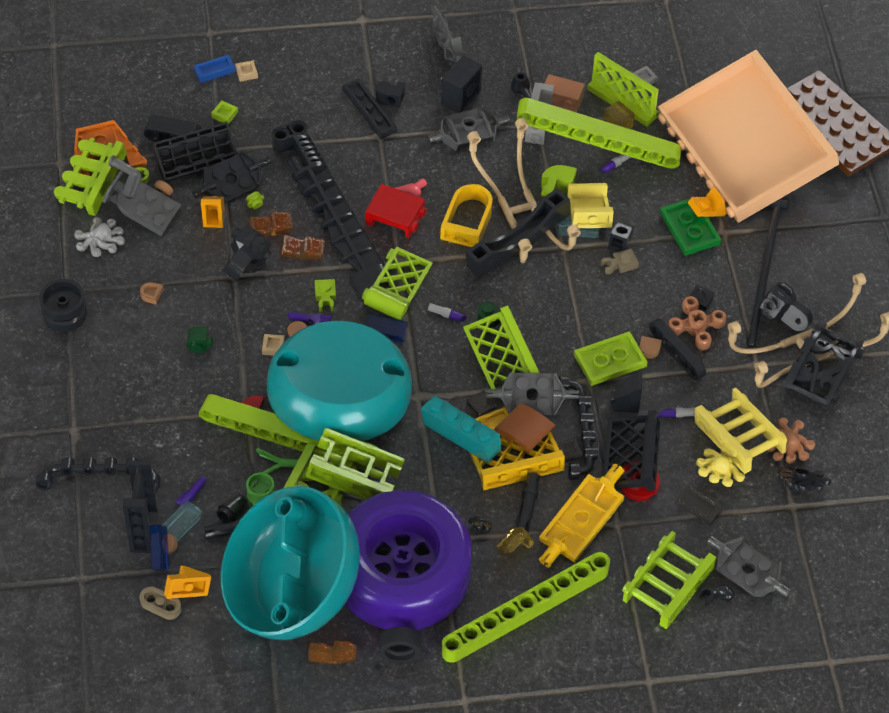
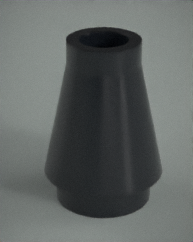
(230, 509)

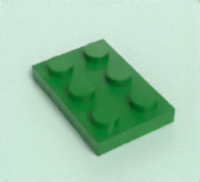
(689, 231)

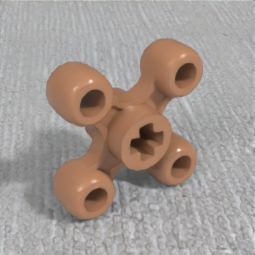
(697, 322)

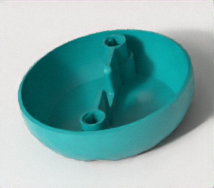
(339, 380)
(290, 564)

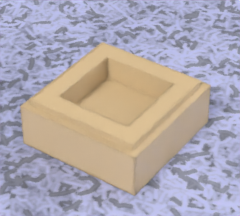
(246, 70)
(272, 343)

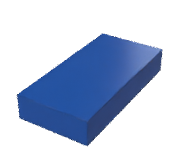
(214, 68)

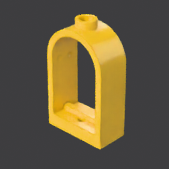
(461, 234)

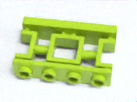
(346, 478)

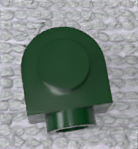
(487, 309)
(199, 339)

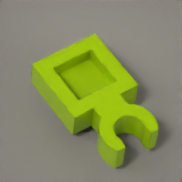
(325, 293)

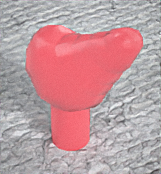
(413, 188)

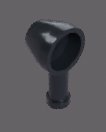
(521, 85)

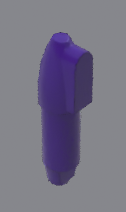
(189, 495)

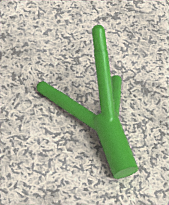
(282, 462)

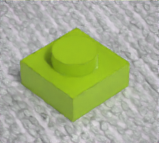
(224, 112)

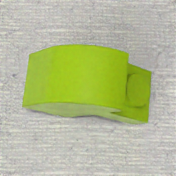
(557, 177)

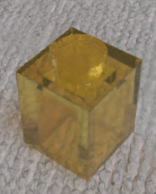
(619, 115)

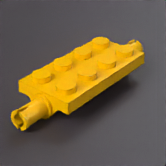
(582, 517)

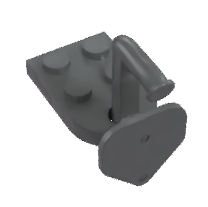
(140, 200)

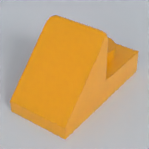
(708, 206)
(187, 584)

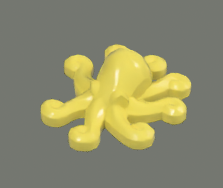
(720, 467)

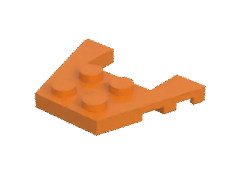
(105, 133)

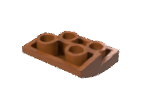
(525, 427)

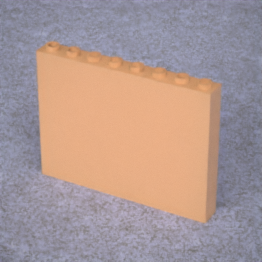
(747, 136)

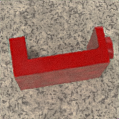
(396, 209)

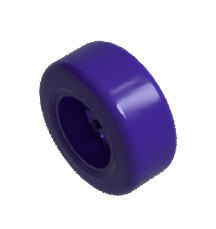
(421, 522)

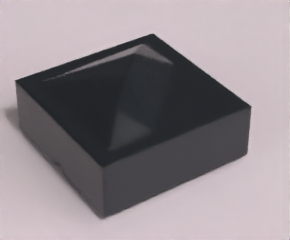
(703, 296)

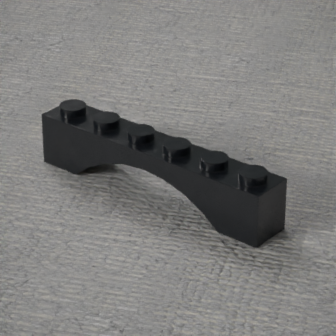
(491, 253)

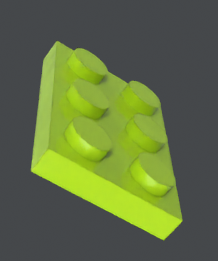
(610, 358)

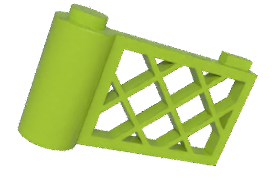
(388, 300)

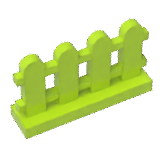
(94, 185)

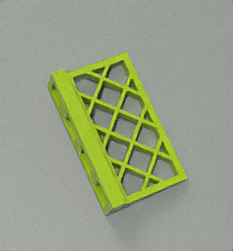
(610, 92)
(516, 341)

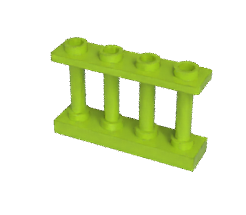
(678, 596)

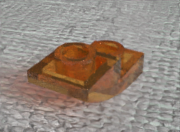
(275, 224)
(304, 249)
(340, 652)

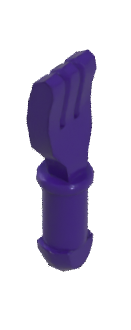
(316, 318)

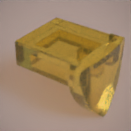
(513, 539)

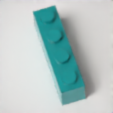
(461, 429)

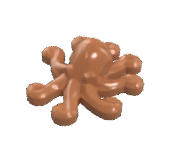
(794, 442)

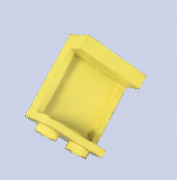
(590, 205)

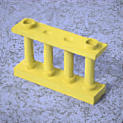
(732, 445)

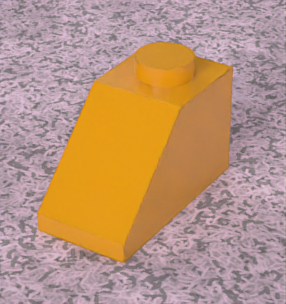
(212, 211)

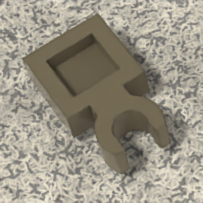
(622, 260)

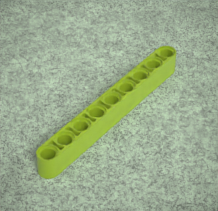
(599, 133)
(256, 423)
(520, 614)

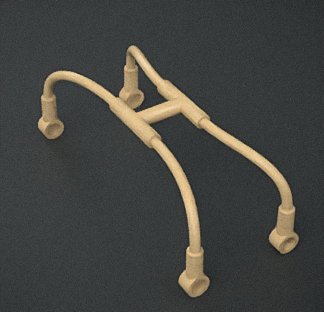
(524, 245)
(762, 368)

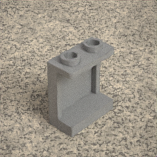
(541, 93)

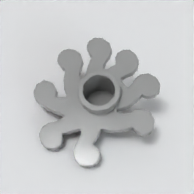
(100, 236)

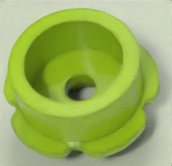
(255, 200)

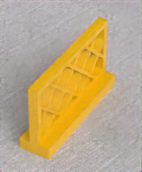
(517, 471)

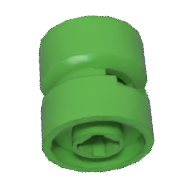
(258, 487)

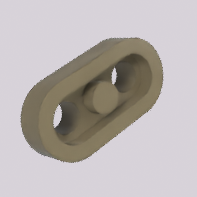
(160, 604)

